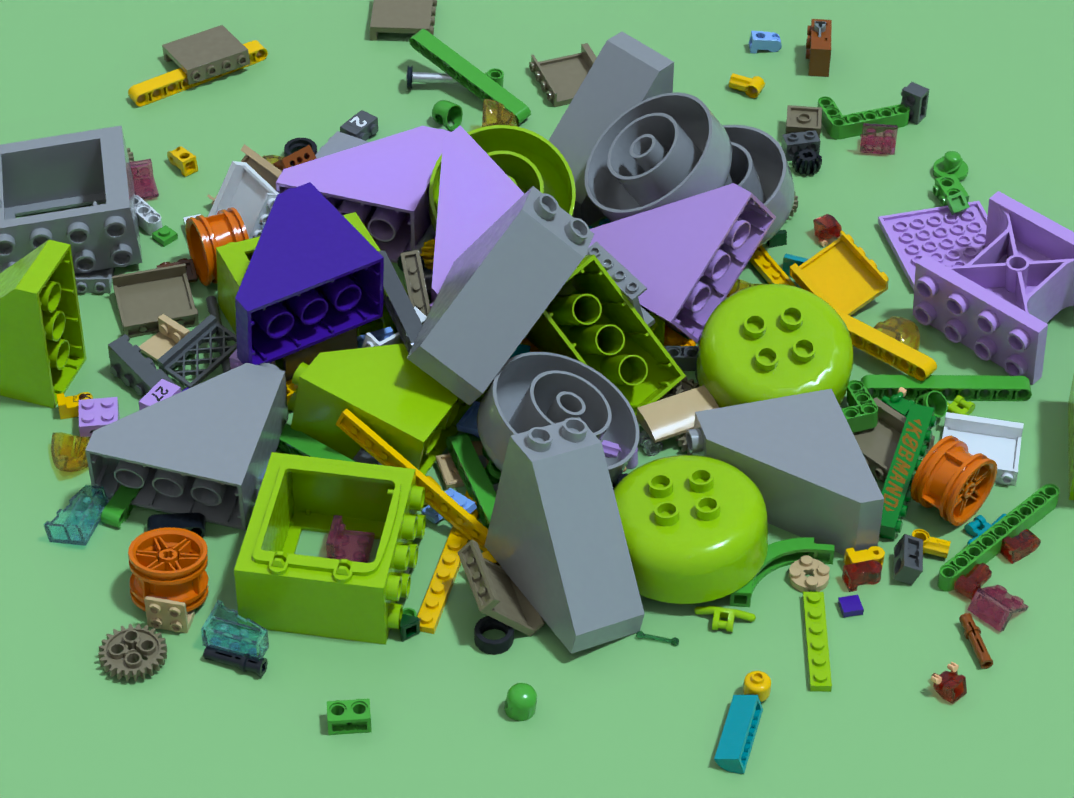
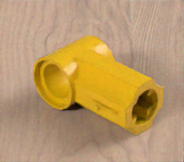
(750, 86)
(931, 544)

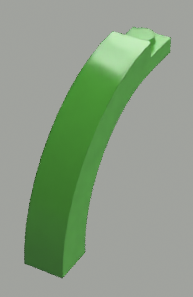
(780, 555)

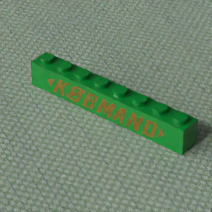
(904, 466)

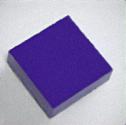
(850, 605)

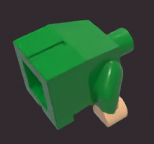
(898, 403)

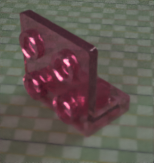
(878, 138)
(143, 179)
(347, 543)
(996, 606)

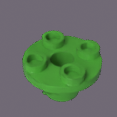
(950, 164)

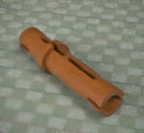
(973, 633)

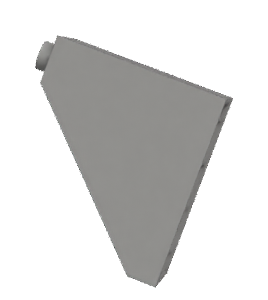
(618, 80)
(499, 293)
(197, 447)
(801, 462)
(563, 535)

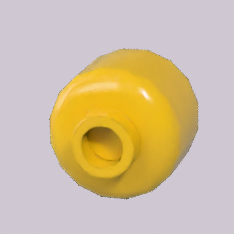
(757, 684)

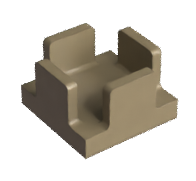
(803, 119)

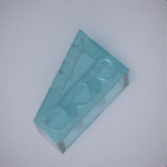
(79, 518)
(233, 633)

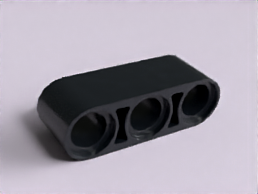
(190, 521)

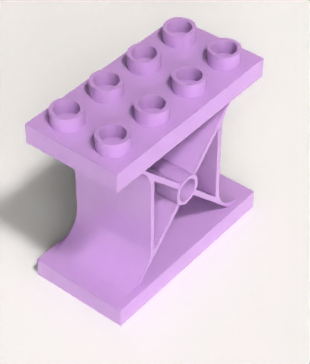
(1004, 293)

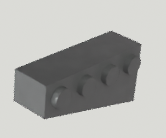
(133, 367)

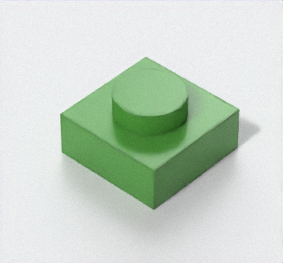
(957, 203)
(164, 236)

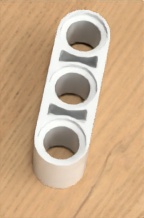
(147, 217)

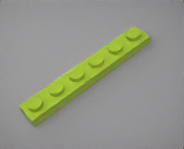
(817, 642)

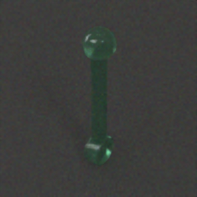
(674, 641)

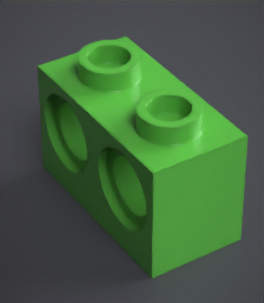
(946, 187)
(348, 716)

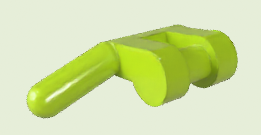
(959, 401)
(720, 612)

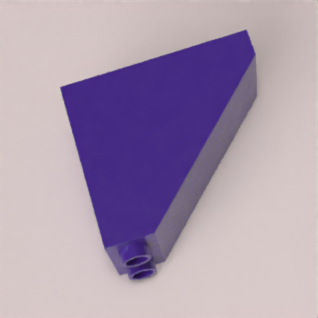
(305, 279)

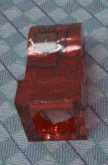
(1020, 545)
(861, 574)

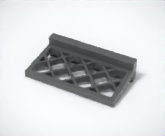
(190, 345)

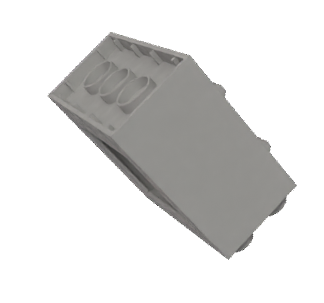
(68, 174)

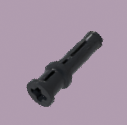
(244, 662)

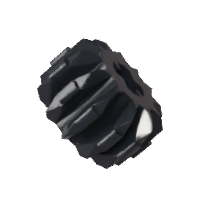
(807, 161)

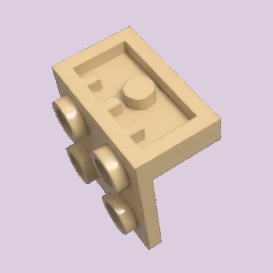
(169, 334)
(168, 614)

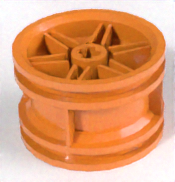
(206, 234)
(953, 480)
(169, 566)

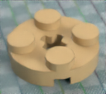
(811, 566)

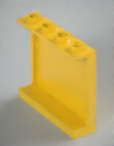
(841, 276)

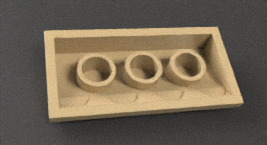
(674, 414)

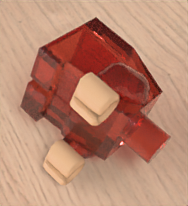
(826, 227)
(950, 684)

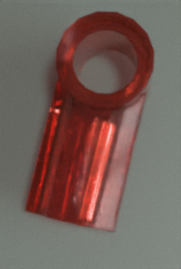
(974, 580)

